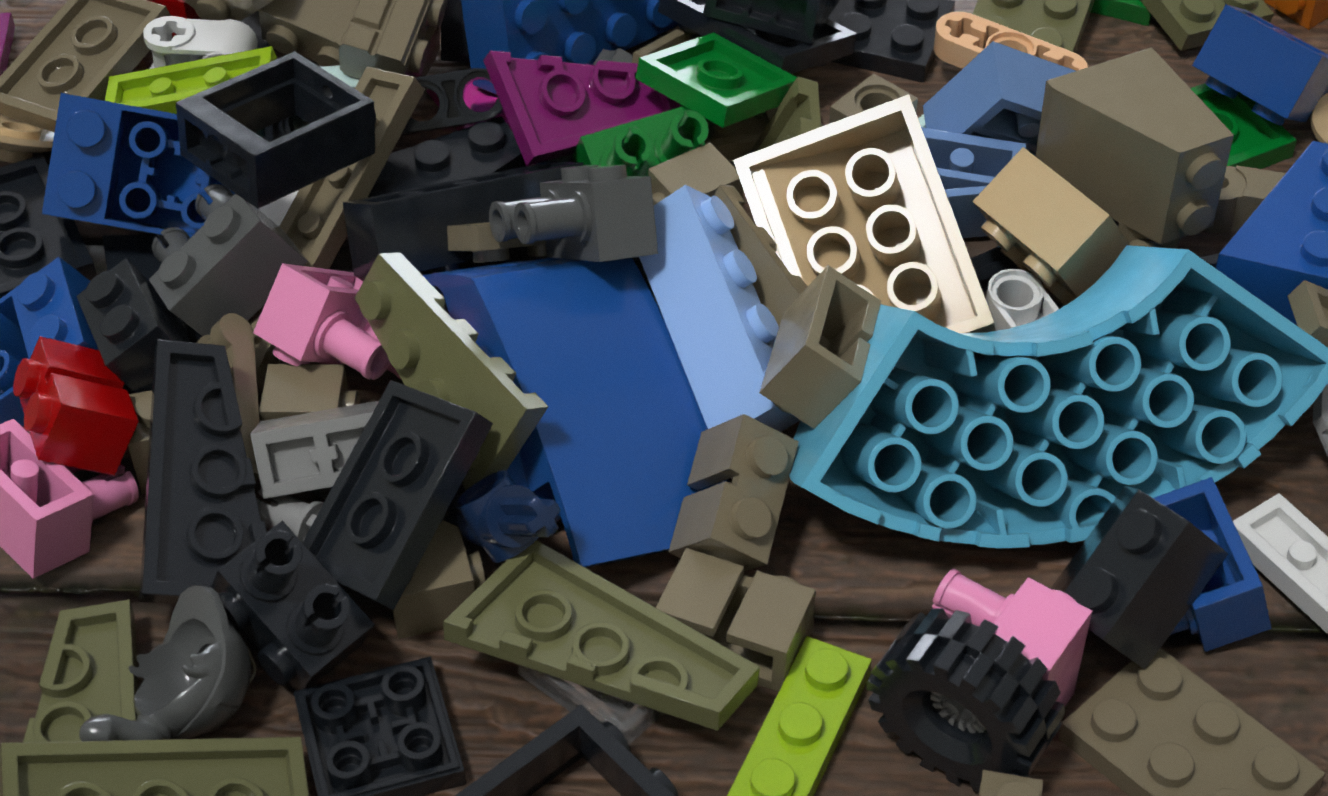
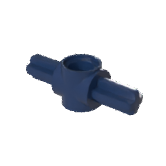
(502, 516)

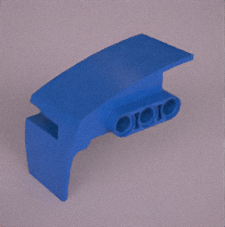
(617, 395)

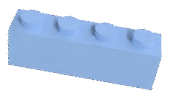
(713, 308)

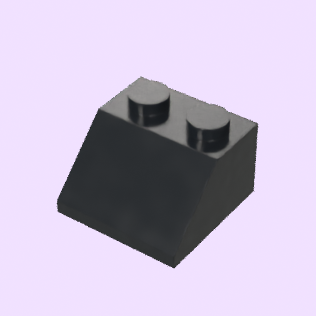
(1139, 573)

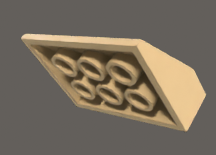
(870, 209)

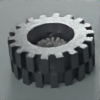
(965, 698)

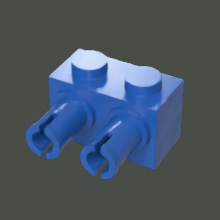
(1263, 64)
(1234, 598)

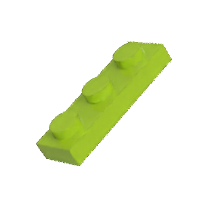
(166, 85)
(804, 722)

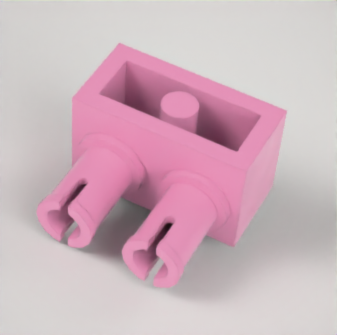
(317, 319)
(46, 508)
(1039, 617)

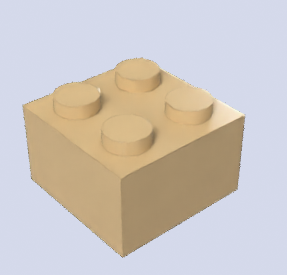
(1049, 227)

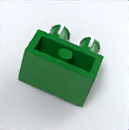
(644, 141)

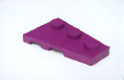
(560, 101)

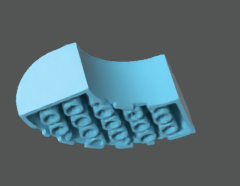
(1042, 424)

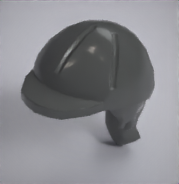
(189, 679)

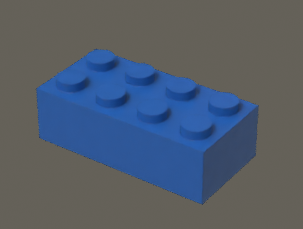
(558, 28)

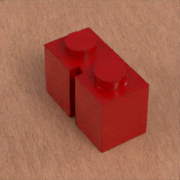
(74, 407)

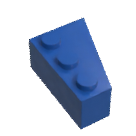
(1284, 235)

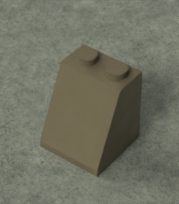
(1137, 144)

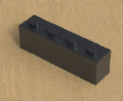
(418, 217)

